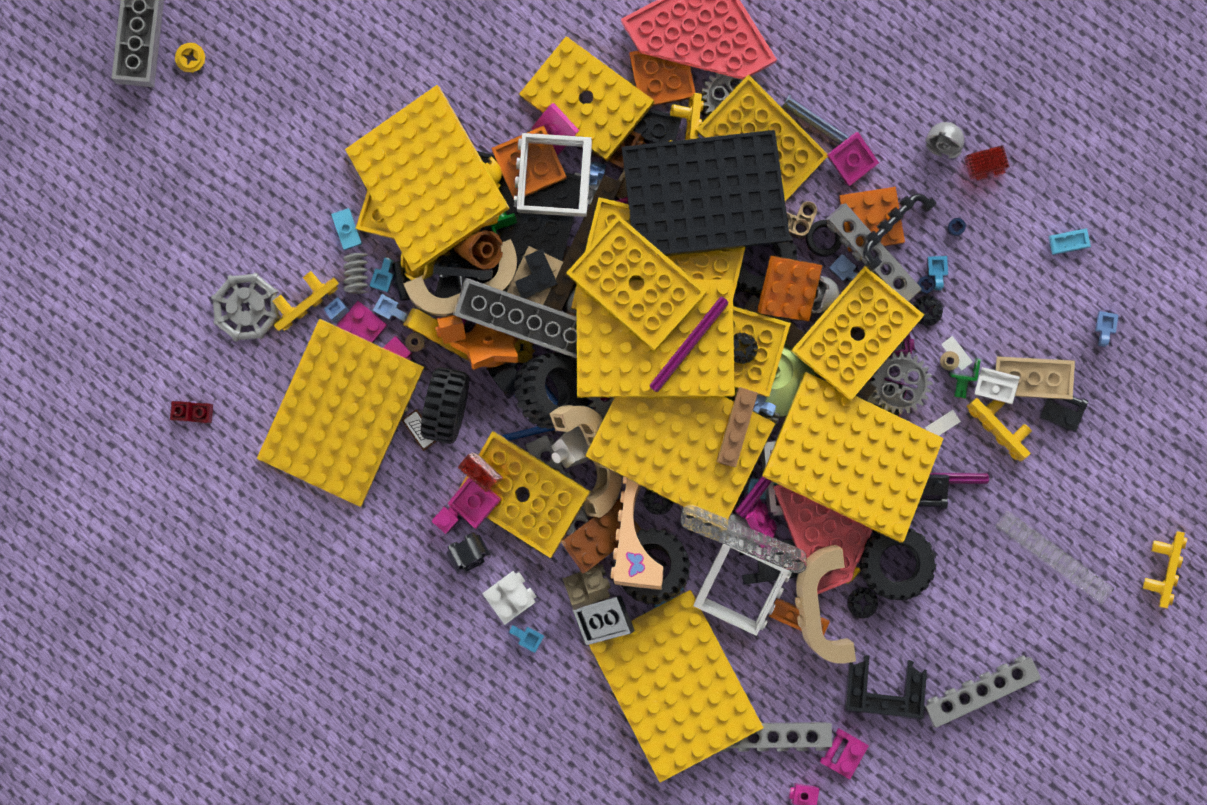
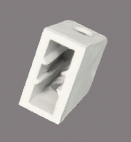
(570, 448)

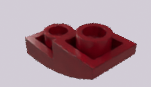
(191, 412)

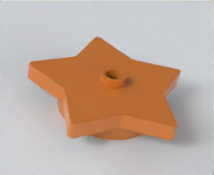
(488, 347)

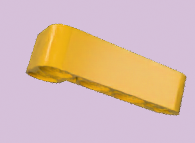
(425, 325)

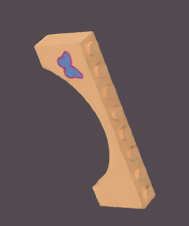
(633, 563)

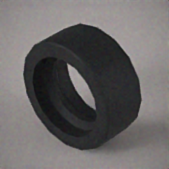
(818, 251)

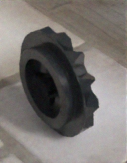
(937, 311)
(750, 351)
(656, 509)
(855, 608)

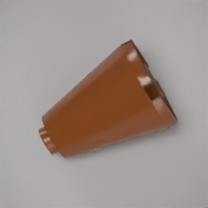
(481, 249)

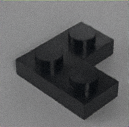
(541, 277)

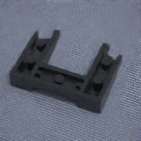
(908, 707)

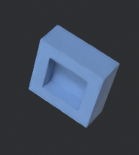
(336, 310)

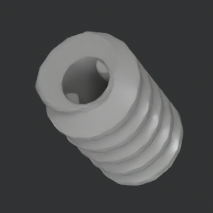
(354, 273)

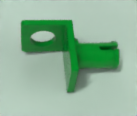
(503, 221)
(962, 380)

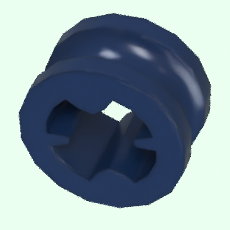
(960, 231)
(930, 281)

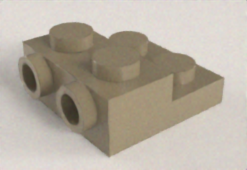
(587, 587)

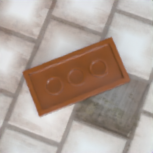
(595, 538)

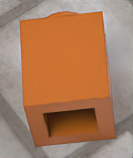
(450, 329)

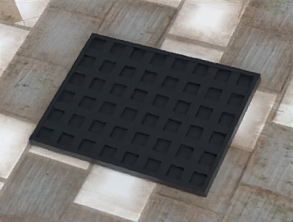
(707, 193)

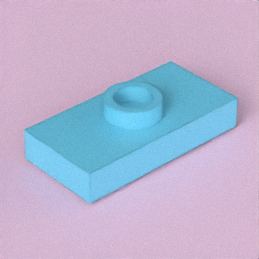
(346, 229)
(1069, 241)

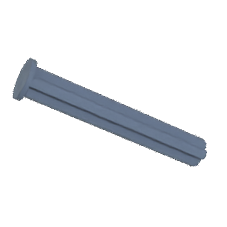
(814, 120)

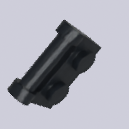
(1064, 416)
(936, 485)

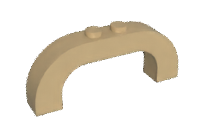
(445, 306)
(608, 482)
(807, 602)

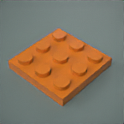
(661, 78)
(542, 164)
(871, 209)
(789, 288)

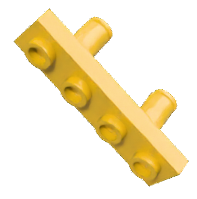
(691, 114)
(290, 313)
(1002, 434)
(1171, 579)

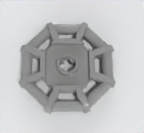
(234, 307)

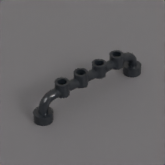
(885, 226)

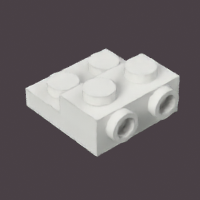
(510, 597)

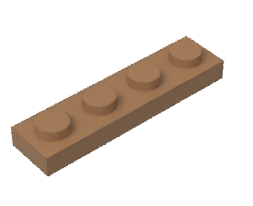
(737, 427)

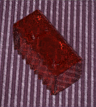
(987, 162)
(480, 472)

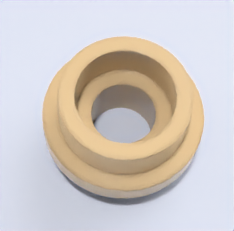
(414, 348)
(949, 366)

